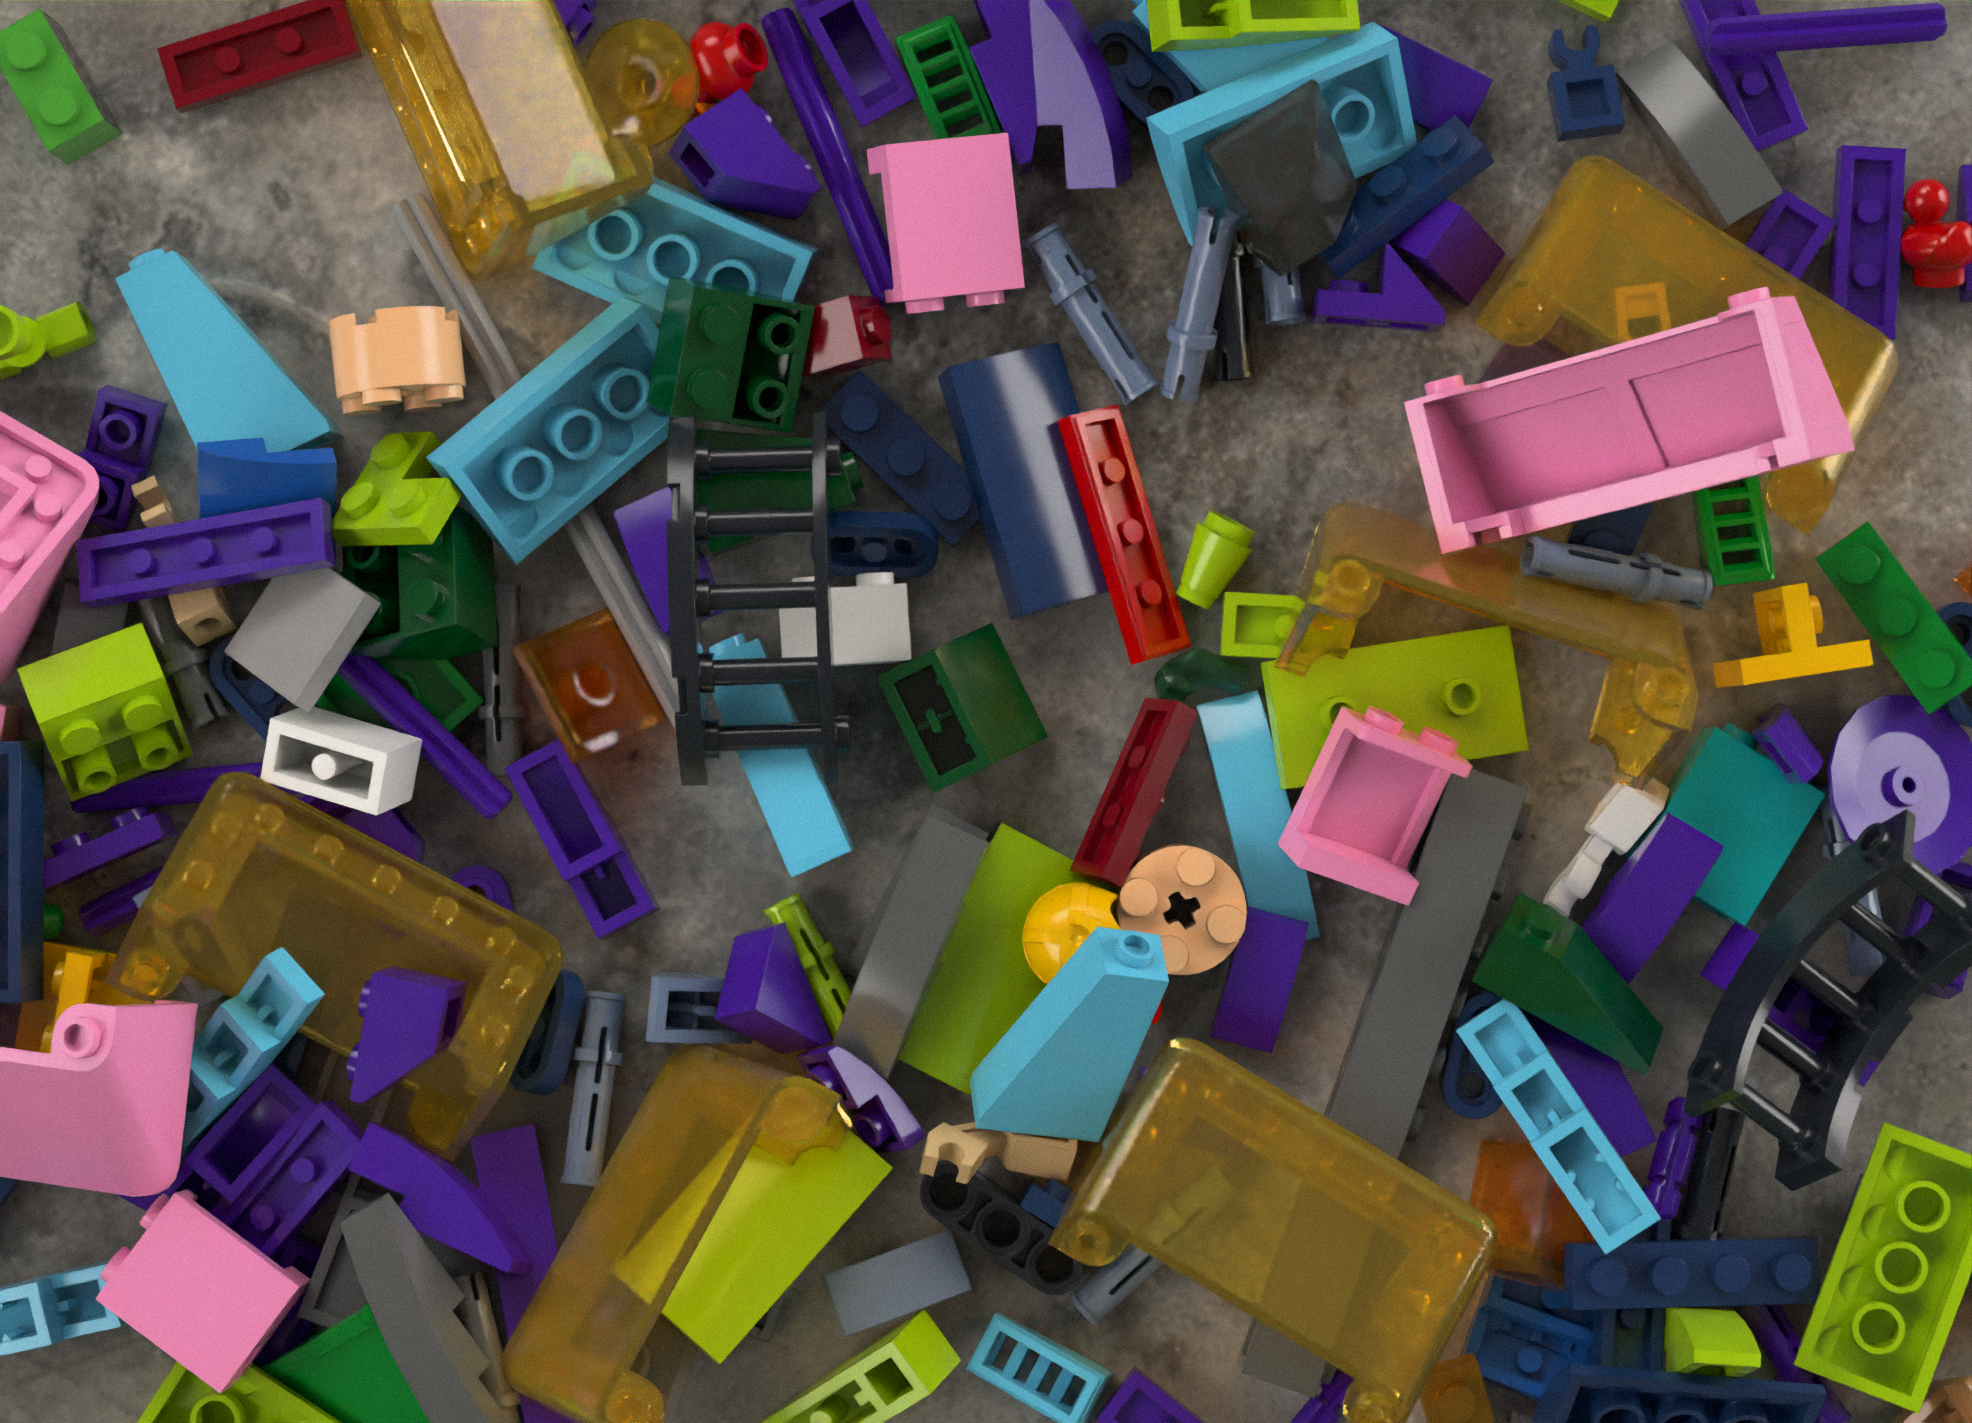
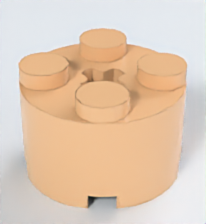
(398, 358)
(1216, 919)

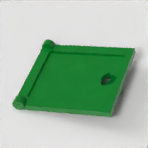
(349, 1373)

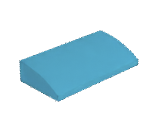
(1361, 87)
(677, 236)
(559, 432)

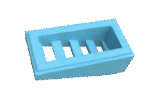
(1050, 1352)

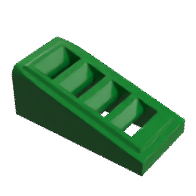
(929, 36)
(1758, 540)

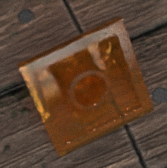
(590, 685)
(1528, 1212)

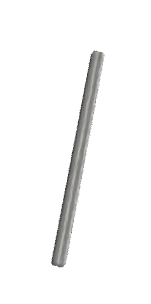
(500, 375)

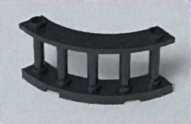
(696, 598)
(1868, 1022)

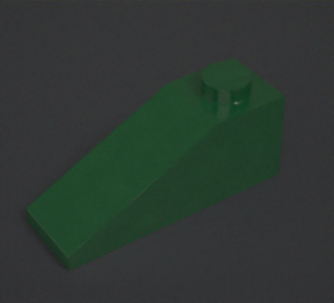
(1564, 979)

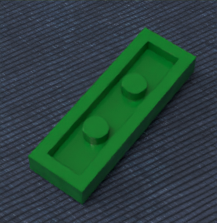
(1898, 617)

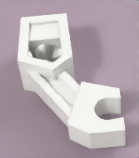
(1612, 826)

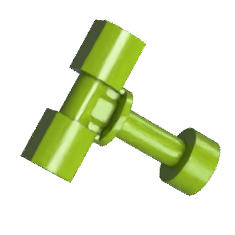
(55, 332)

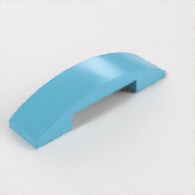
(1254, 806)

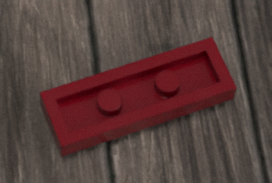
(259, 52)
(1134, 791)

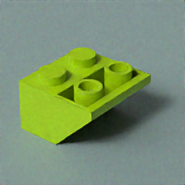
(105, 712)

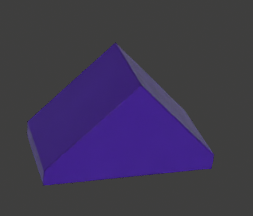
(1449, 250)
(769, 993)

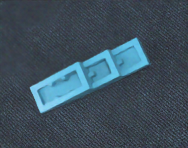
(244, 1040)
(1558, 1124)
(53, 1309)

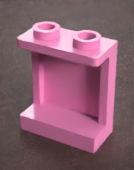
(950, 220)
(1370, 802)
(199, 1290)

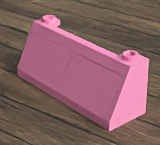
(1626, 424)

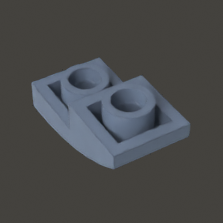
(896, 1283)

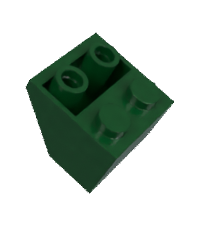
(729, 355)
(431, 596)
(962, 707)

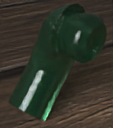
(1194, 671)

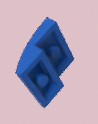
(245, 477)
(1526, 1335)

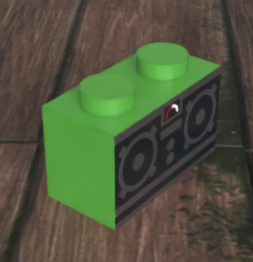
(55, 87)

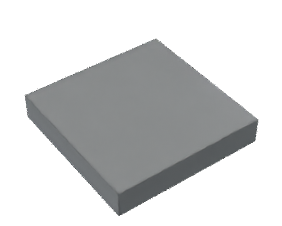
(302, 632)

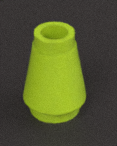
(1214, 558)

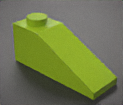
(877, 1379)

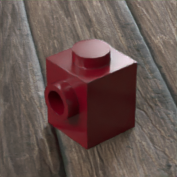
(847, 336)

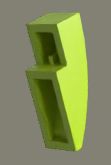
(1239, 23)
(1709, 1342)

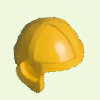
(1063, 922)

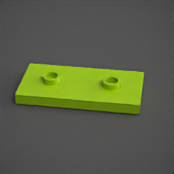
(1441, 682)

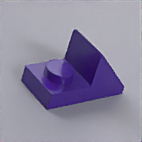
(1397, 304)

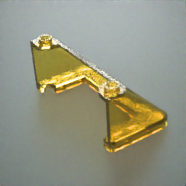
(500, 123)
(1641, 264)
(1649, 677)
(280, 874)
(647, 1222)
(1283, 1222)

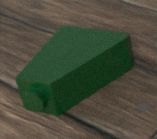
(769, 489)

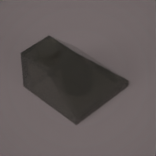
(1285, 178)

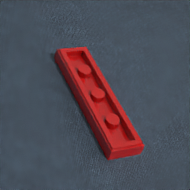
(1124, 534)

